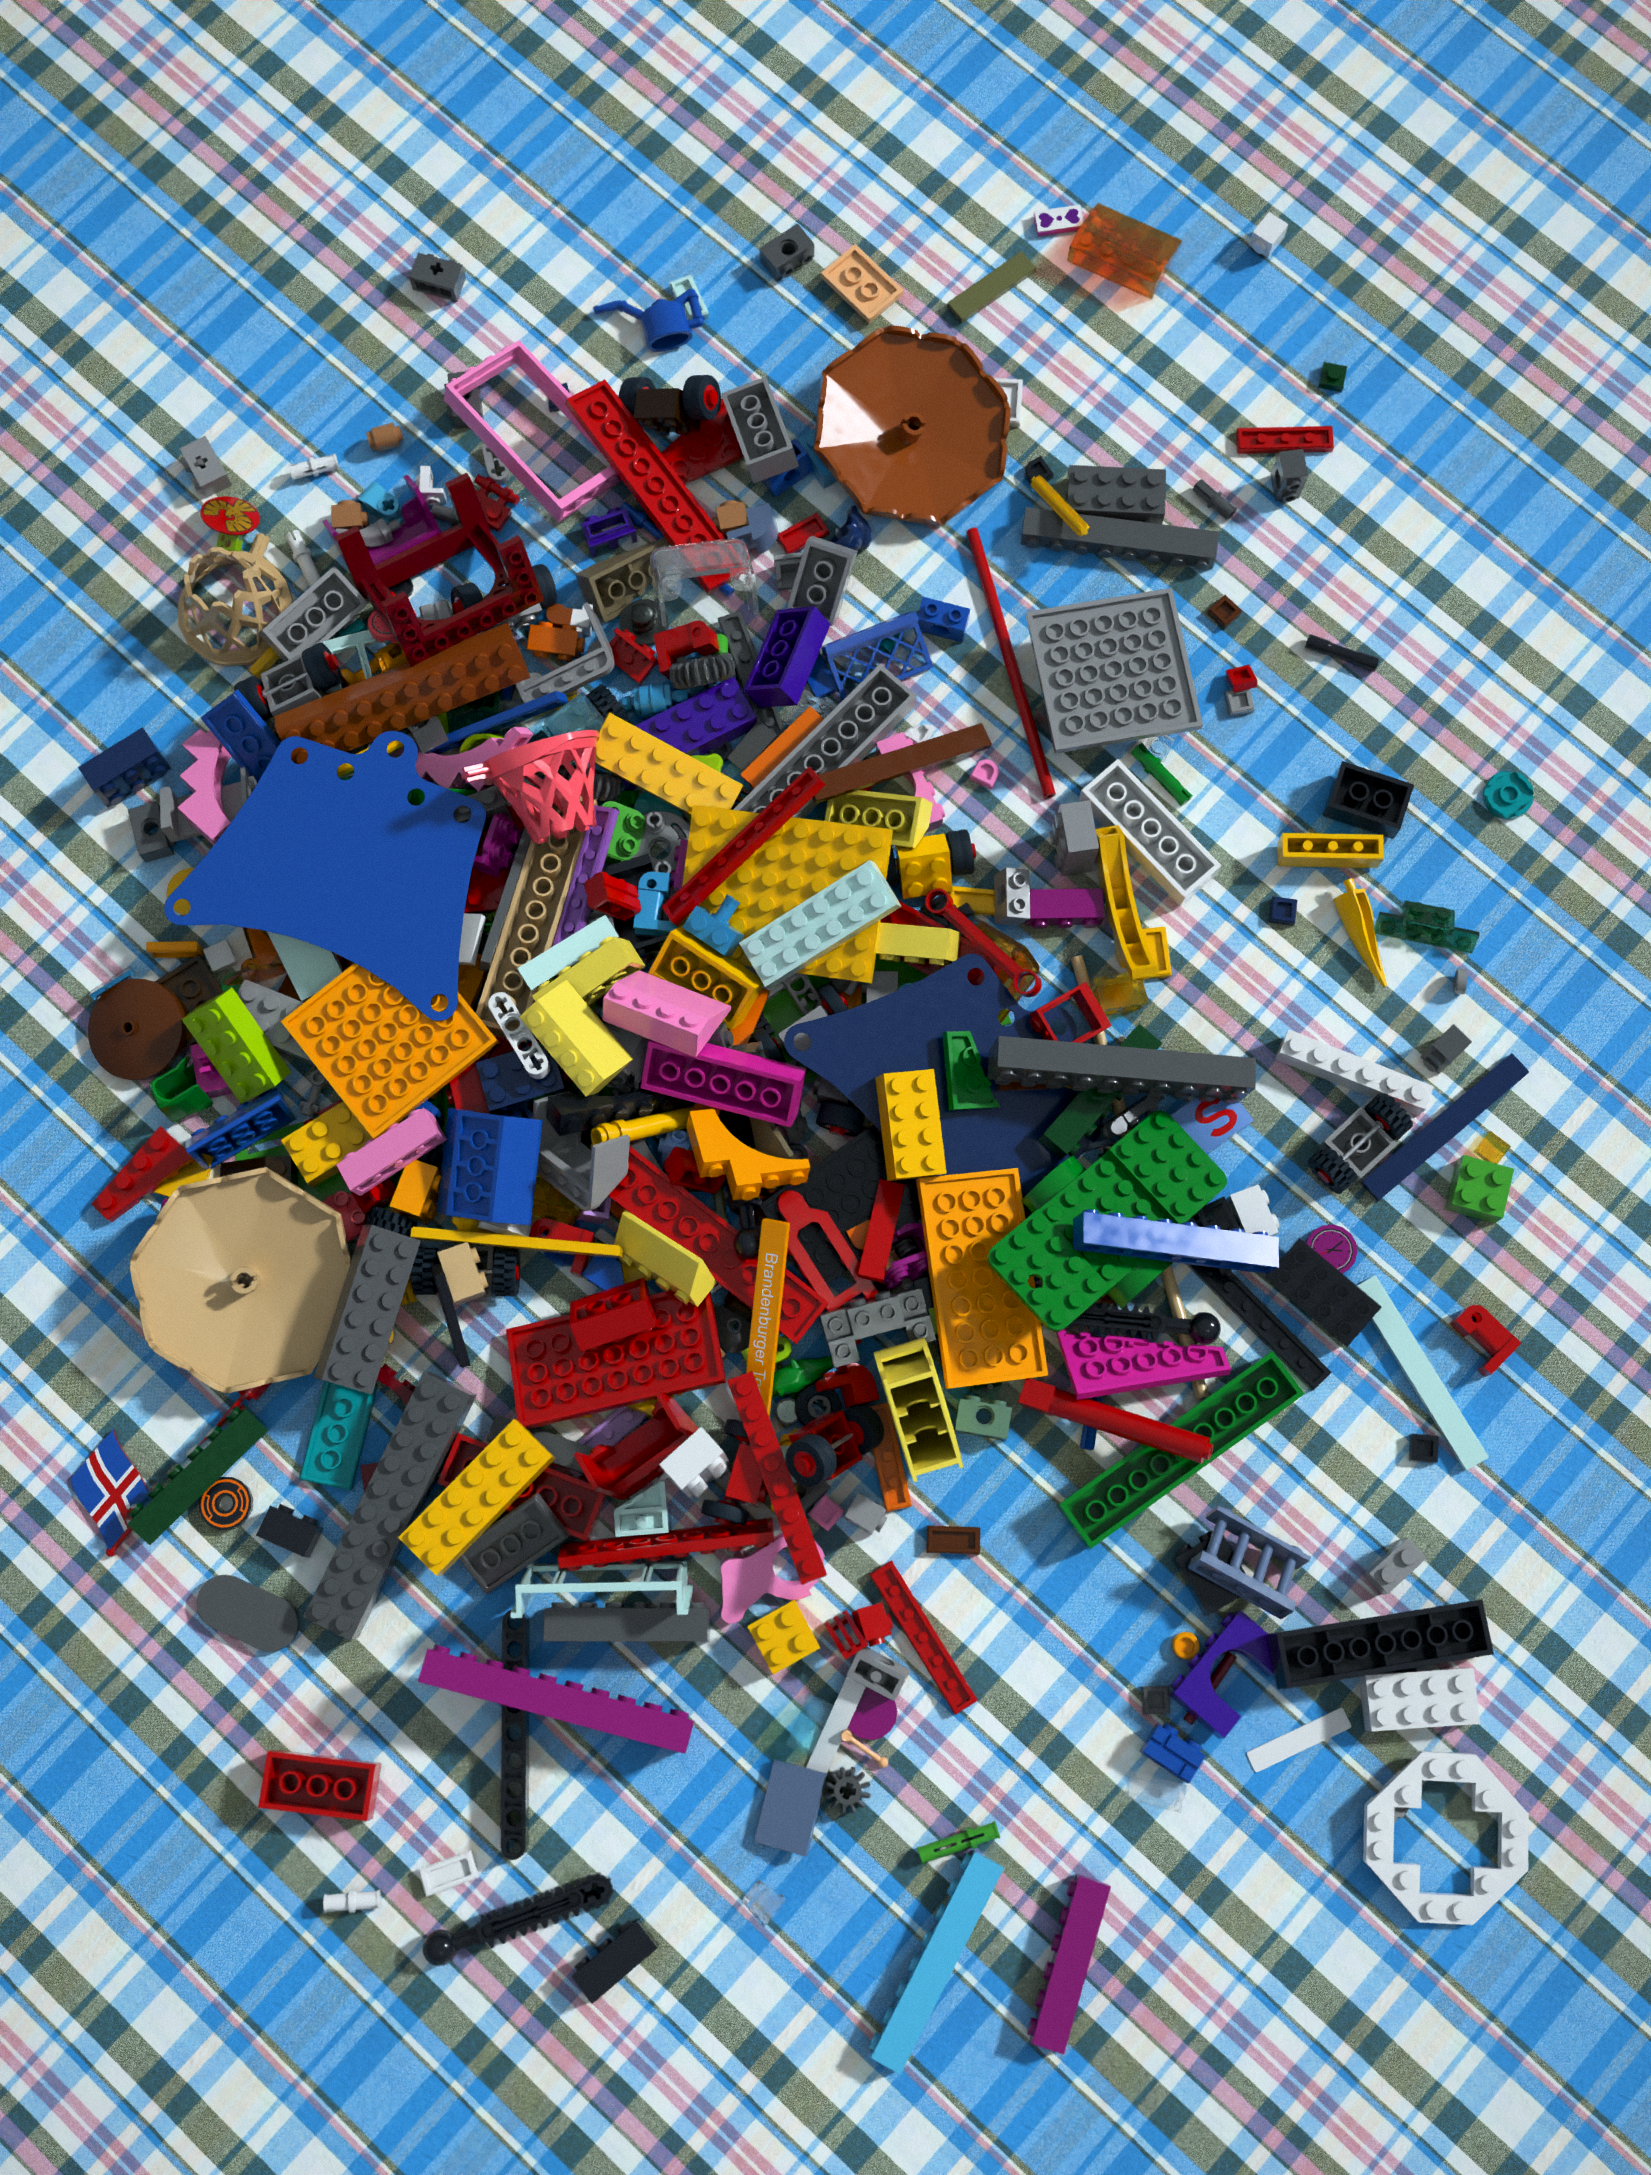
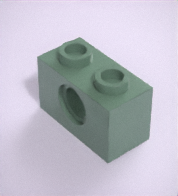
(999, 1418)

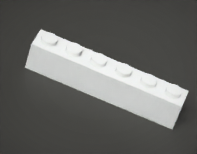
(1353, 1071)

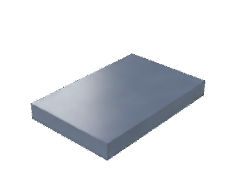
(790, 1807)

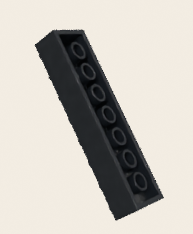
(1379, 1644)

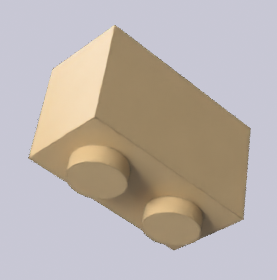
(462, 1273)

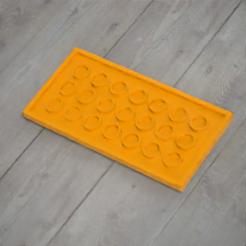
(979, 1320)

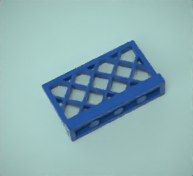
(875, 634)

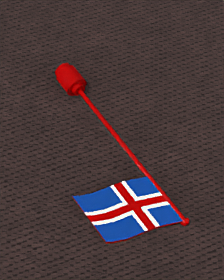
(111, 1483)

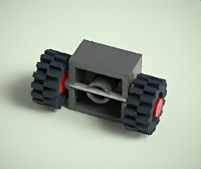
(499, 1265)

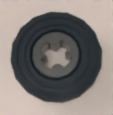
(803, 1404)

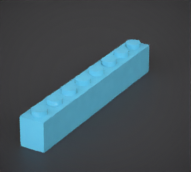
(936, 1962)

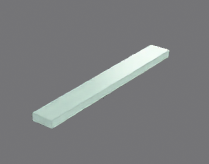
(1424, 1378)

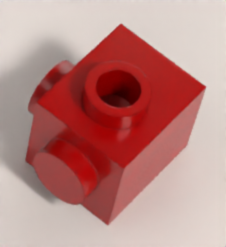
(873, 1623)

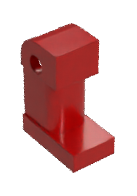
(684, 641)
(562, 1231)
(1488, 1334)

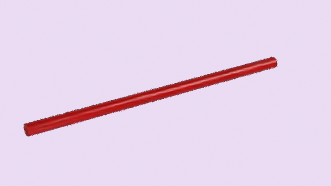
(1011, 663)

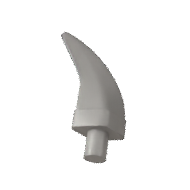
(377, 533)

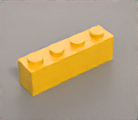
(1330, 850)

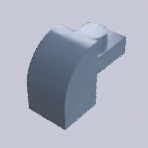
(760, 532)

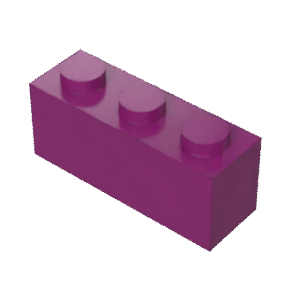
(1066, 908)

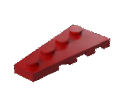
(153, 1163)

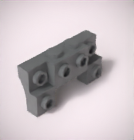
(874, 1317)

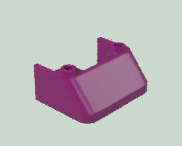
(417, 528)

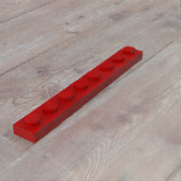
(743, 845)
(777, 1478)

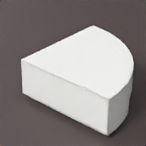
(920, 733)

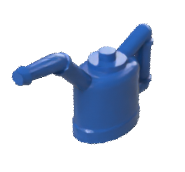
(664, 321)

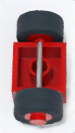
(833, 1444)

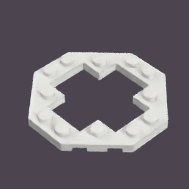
(1403, 1879)

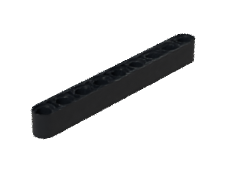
(511, 1746)

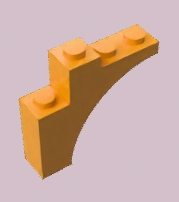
(746, 1169)

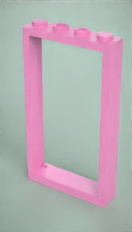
(494, 365)

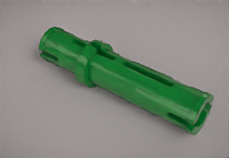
(1161, 774)

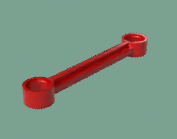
(982, 942)

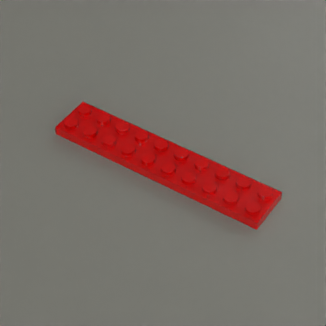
(644, 471)
(693, 1225)

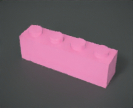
(391, 1151)

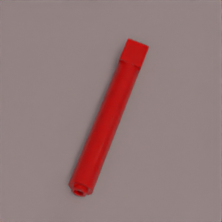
(1115, 1421)

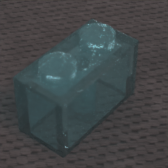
(809, 1724)

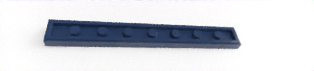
(1444, 1127)

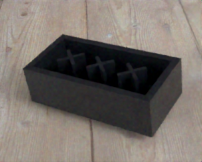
(1323, 1292)

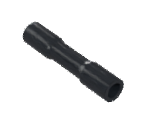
(1355, 657)

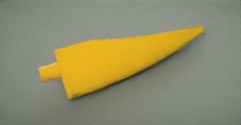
(1358, 921)

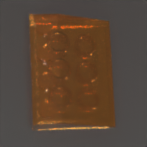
(1123, 250)

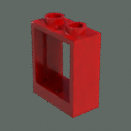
(1088, 1006)

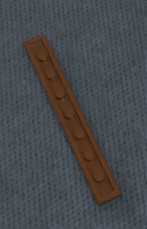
(902, 762)

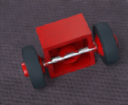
(744, 1483)

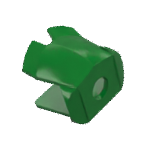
(175, 1081)

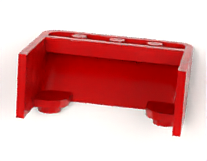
(636, 1459)

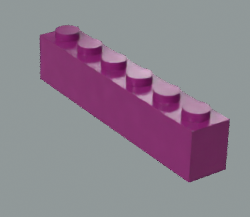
(1069, 1963)

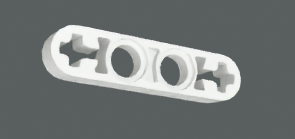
(517, 1036)

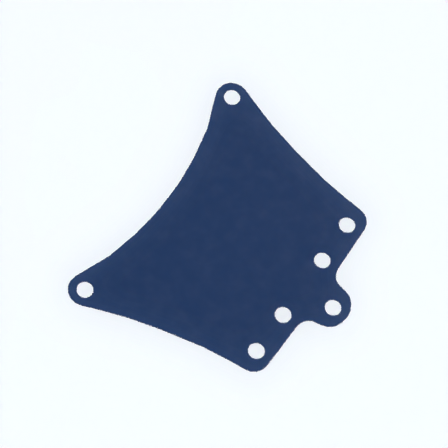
(906, 1035)

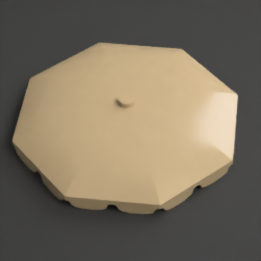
(241, 1279)

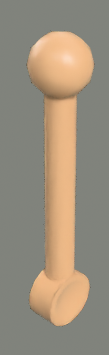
(847, 1736)

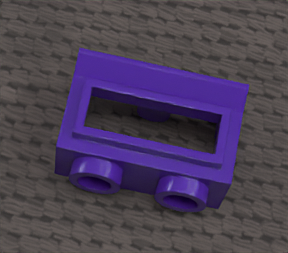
(613, 517)

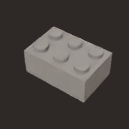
(822, 577)
(1074, 838)

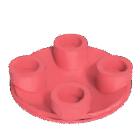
(351, 1213)

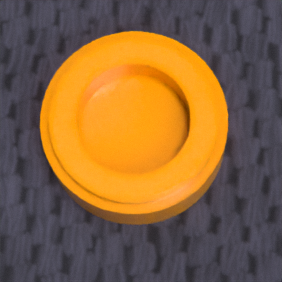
(1185, 1645)

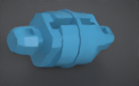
(653, 699)

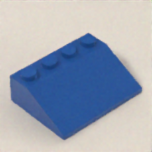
(240, 1129)

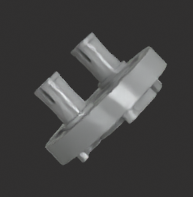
(659, 829)

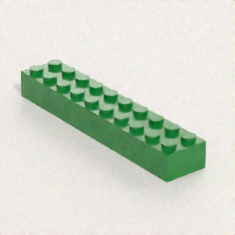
(1151, 1473)

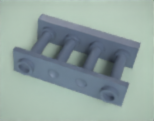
(1239, 1583)

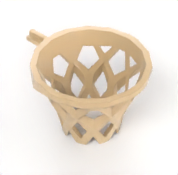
(255, 566)

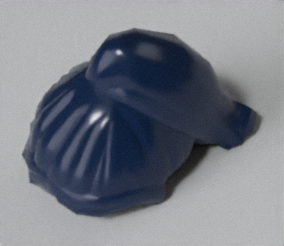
(854, 533)

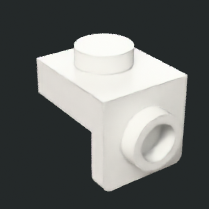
(425, 484)

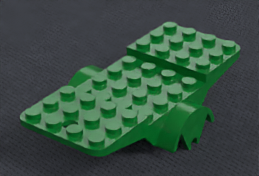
(1147, 1173)

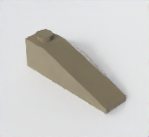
(618, 580)

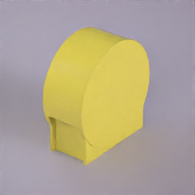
(918, 1407)

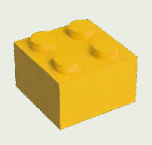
(783, 1637)

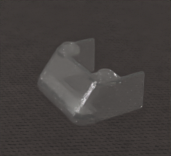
(699, 559)

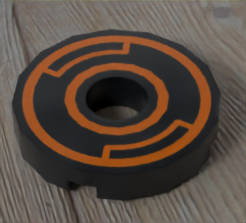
(210, 1504)

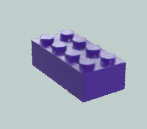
(787, 657)

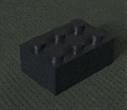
(1368, 800)

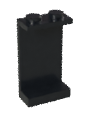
(631, 871)

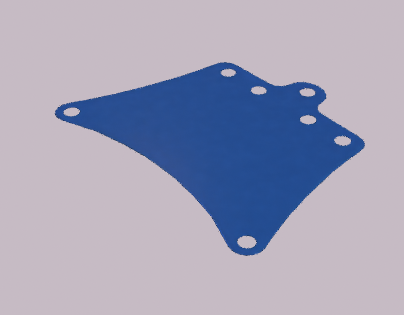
(348, 865)

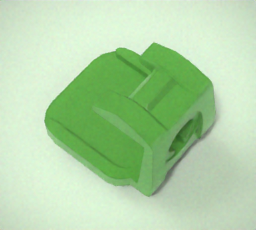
(626, 834)

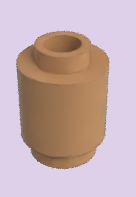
(384, 437)

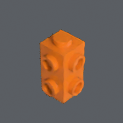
(563, 642)

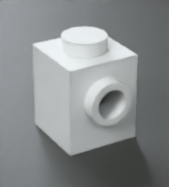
(1268, 234)

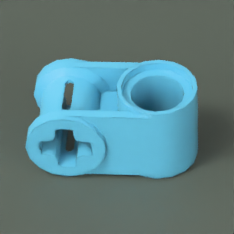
(380, 503)

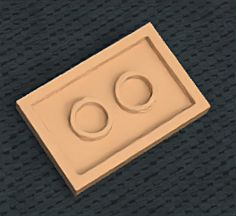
(862, 283)

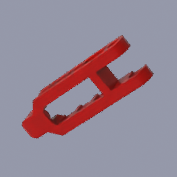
(797, 1212)

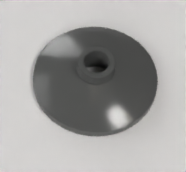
(730, 1340)

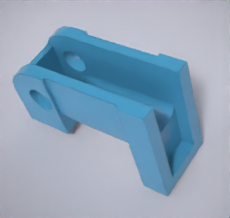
(649, 920)

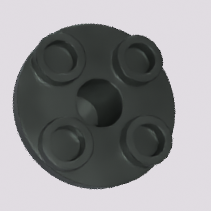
(641, 621)

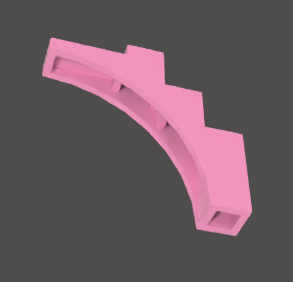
(204, 779)

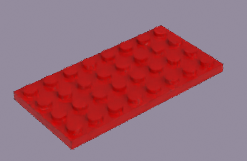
(562, 1383)

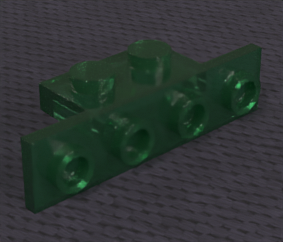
(1427, 926)

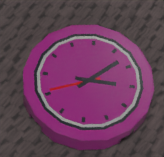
(1334, 1245)

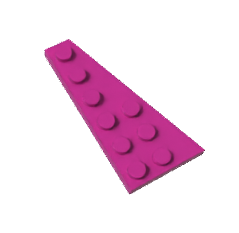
(1128, 1364)

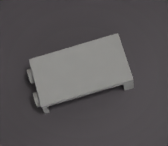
(177, 827)

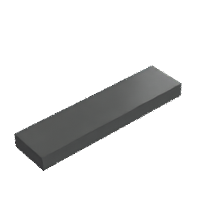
(558, 1446)

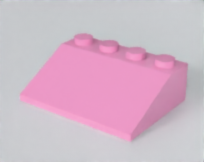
(663, 1012)

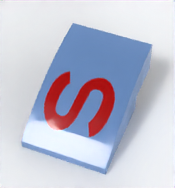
(1212, 1122)

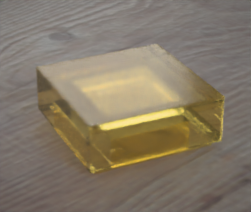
(1492, 1148)

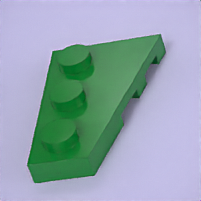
(964, 1075)

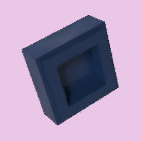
(1283, 911)

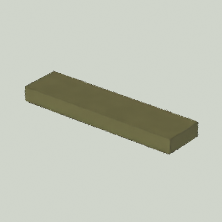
(991, 287)

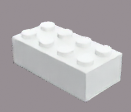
(1419, 1699)

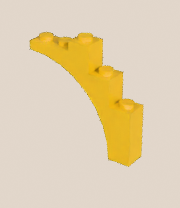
(1121, 909)

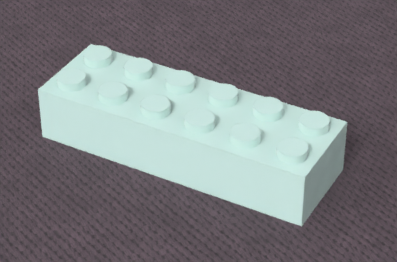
(820, 924)

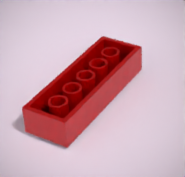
(569, 1498)

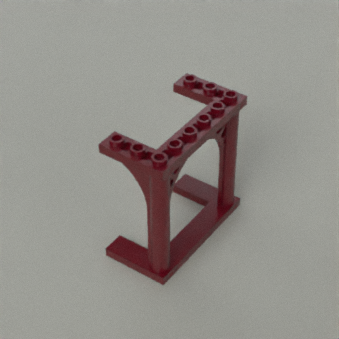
(426, 638)

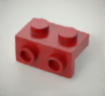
(631, 657)

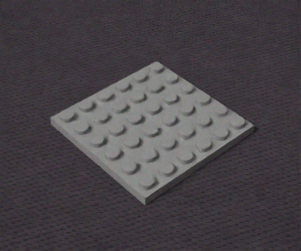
(1113, 670)

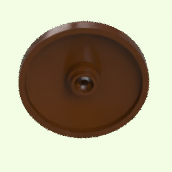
(137, 1029)

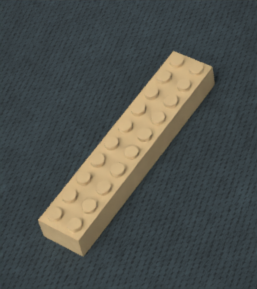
(530, 922)

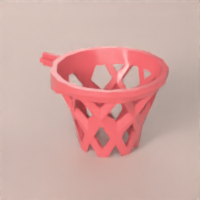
(530, 803)

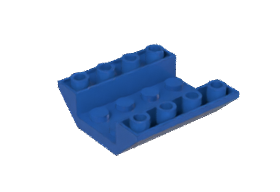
(489, 1167)

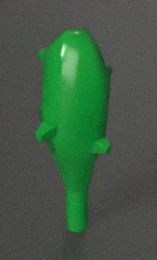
(799, 1374)

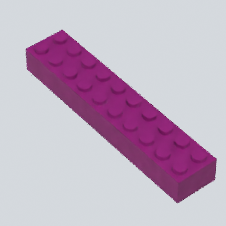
(555, 1700)

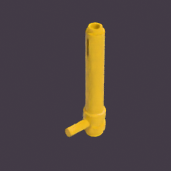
(642, 1127)

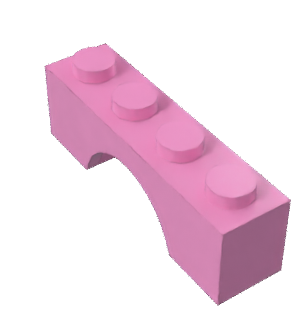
(921, 787)

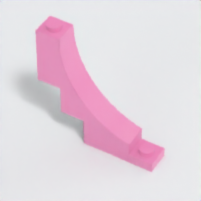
(448, 769)

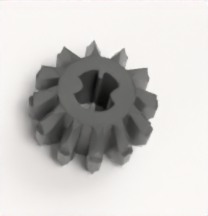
(853, 1798)

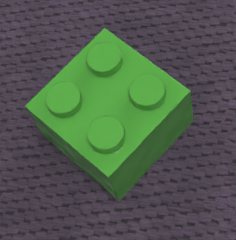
(1479, 1189)

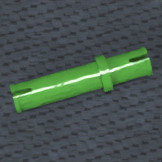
(990, 1833)

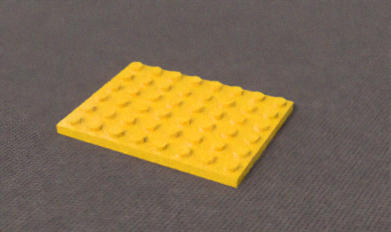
(785, 873)

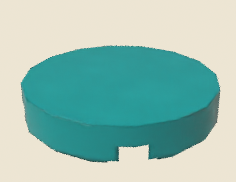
(1508, 795)

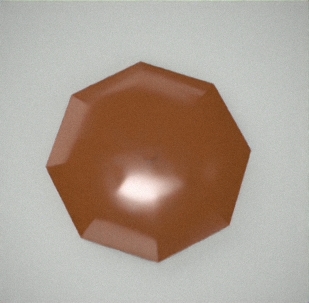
(912, 425)

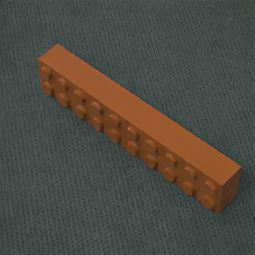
(407, 693)

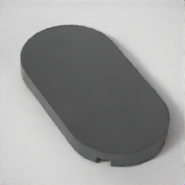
(247, 1613)

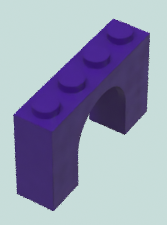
(1195, 1689)

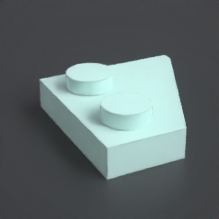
(644, 1513)

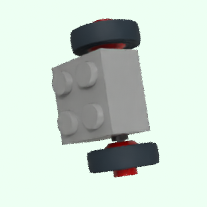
(831, 1003)

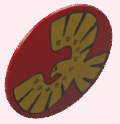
(230, 515)

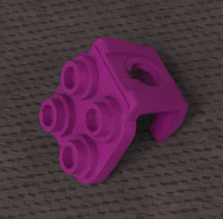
(497, 846)
(911, 1266)

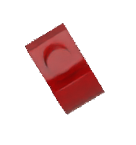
(855, 1382)

